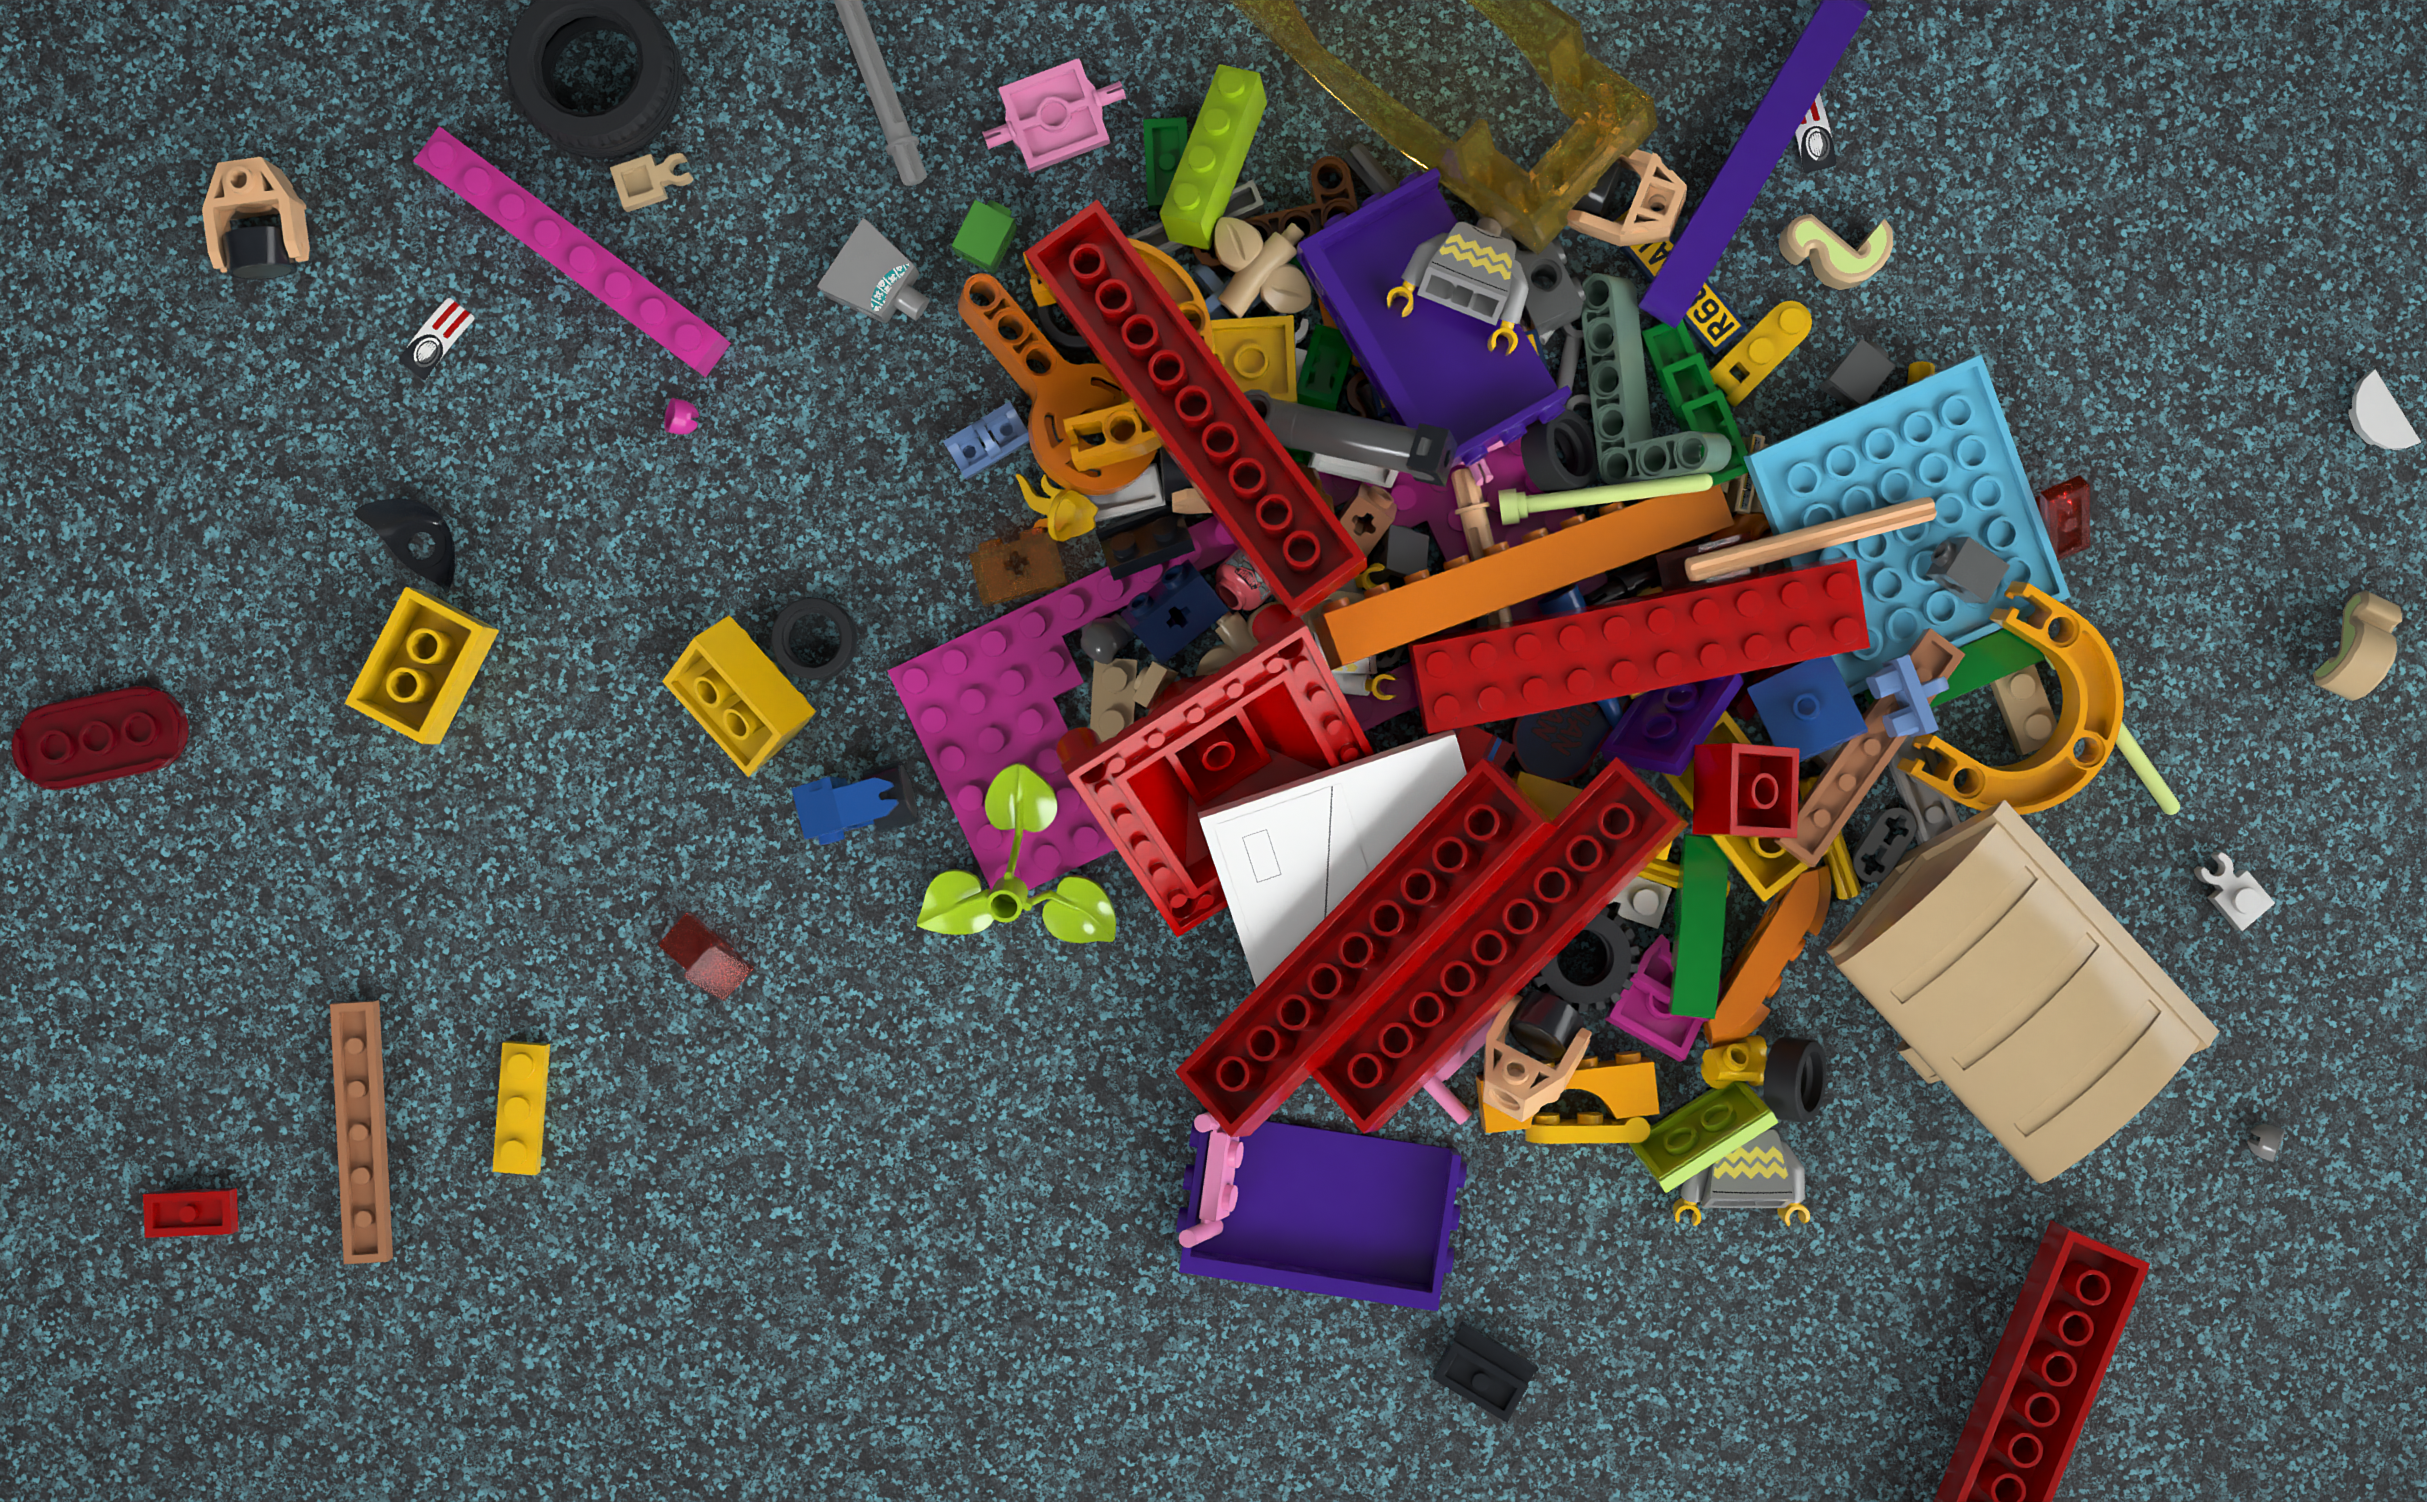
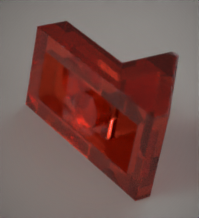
(2066, 516)
(705, 957)

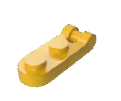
(1762, 349)
(1587, 1128)

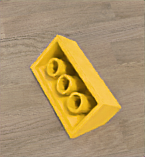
(1759, 860)

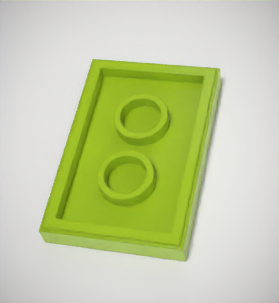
(1703, 1133)

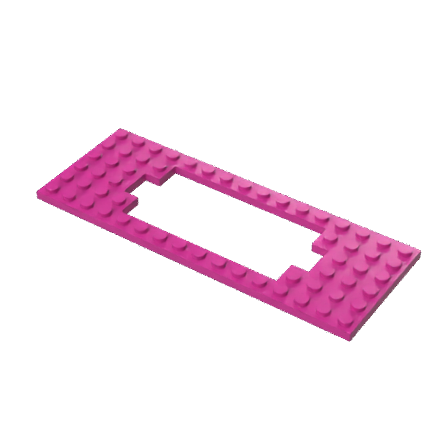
(994, 688)

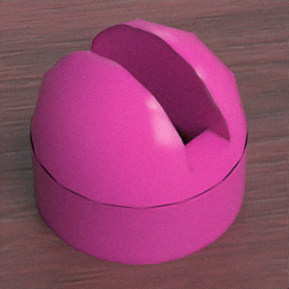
(679, 416)

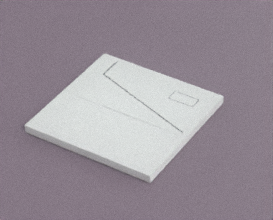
(1310, 842)

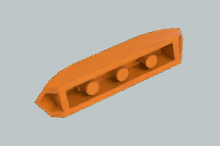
(1775, 940)

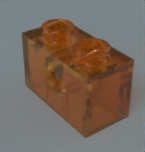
(1003, 585)

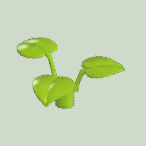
(959, 906)

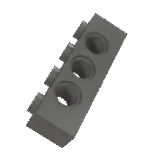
(1549, 307)

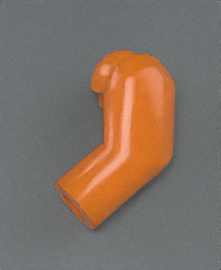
(1753, 522)

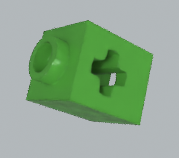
(985, 235)

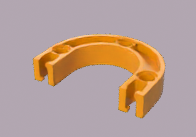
(1191, 303)
(2089, 711)

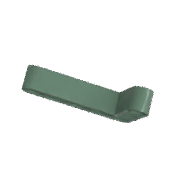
(1630, 396)

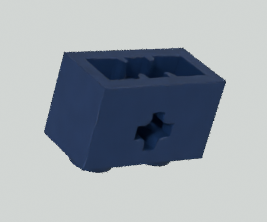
(1171, 631)

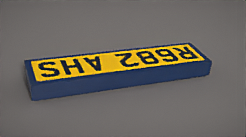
(1709, 316)

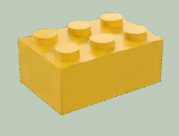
(421, 666)

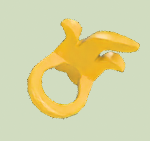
(1067, 511)

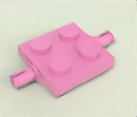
(1054, 115)

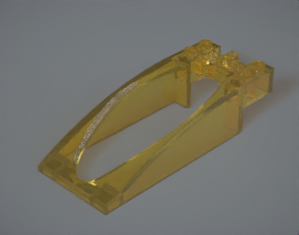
(1532, 207)

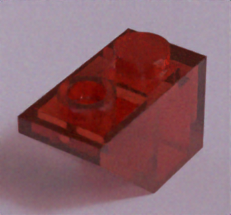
(1672, 561)

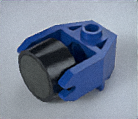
(833, 806)

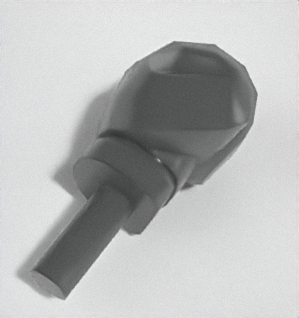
(1105, 637)

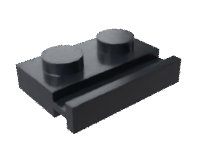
(1144, 541)
(1484, 1372)

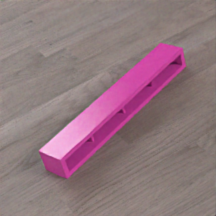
(572, 251)

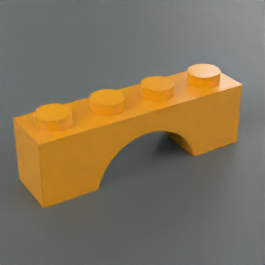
(1622, 1084)

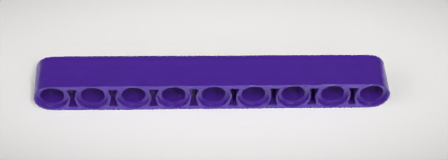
(1752, 159)

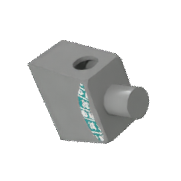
(873, 277)

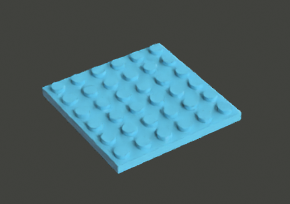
(1919, 441)

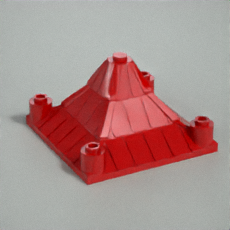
(1206, 745)

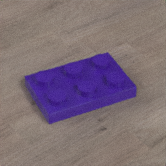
(1668, 723)

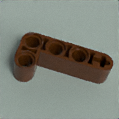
(1312, 216)

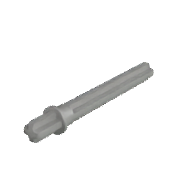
(882, 92)

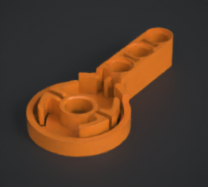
(1060, 391)

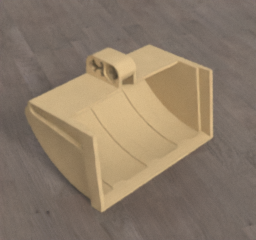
(2018, 990)

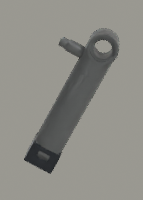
(1422, 452)

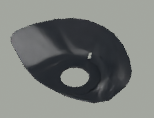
(398, 521)

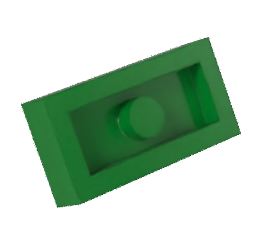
(1164, 146)

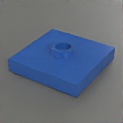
(1808, 708)

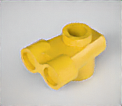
(1735, 1063)

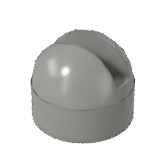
(2269, 1143)

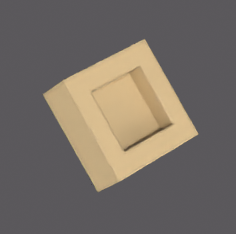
(1152, 682)

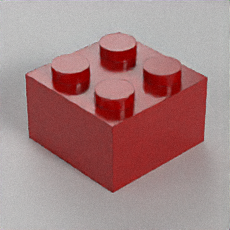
(1745, 790)

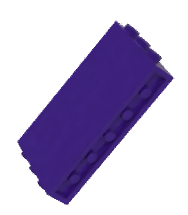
(1435, 359)
(1331, 1215)

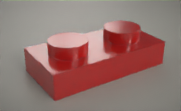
(190, 1212)

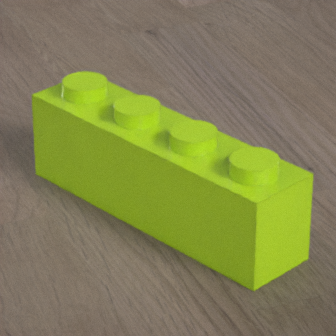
(1213, 156)

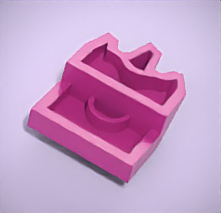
(1646, 1005)

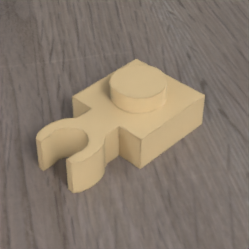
(643, 181)

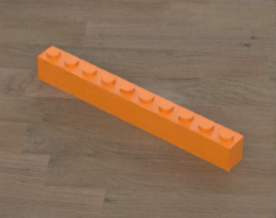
(1515, 574)

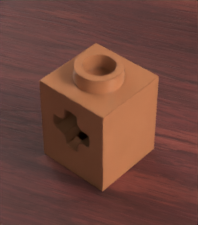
(1372, 501)

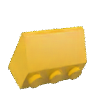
(738, 695)

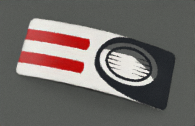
(1815, 139)
(435, 338)

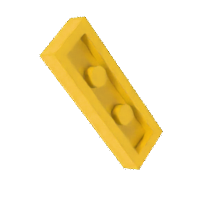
(521, 1107)

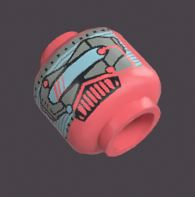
(1240, 584)

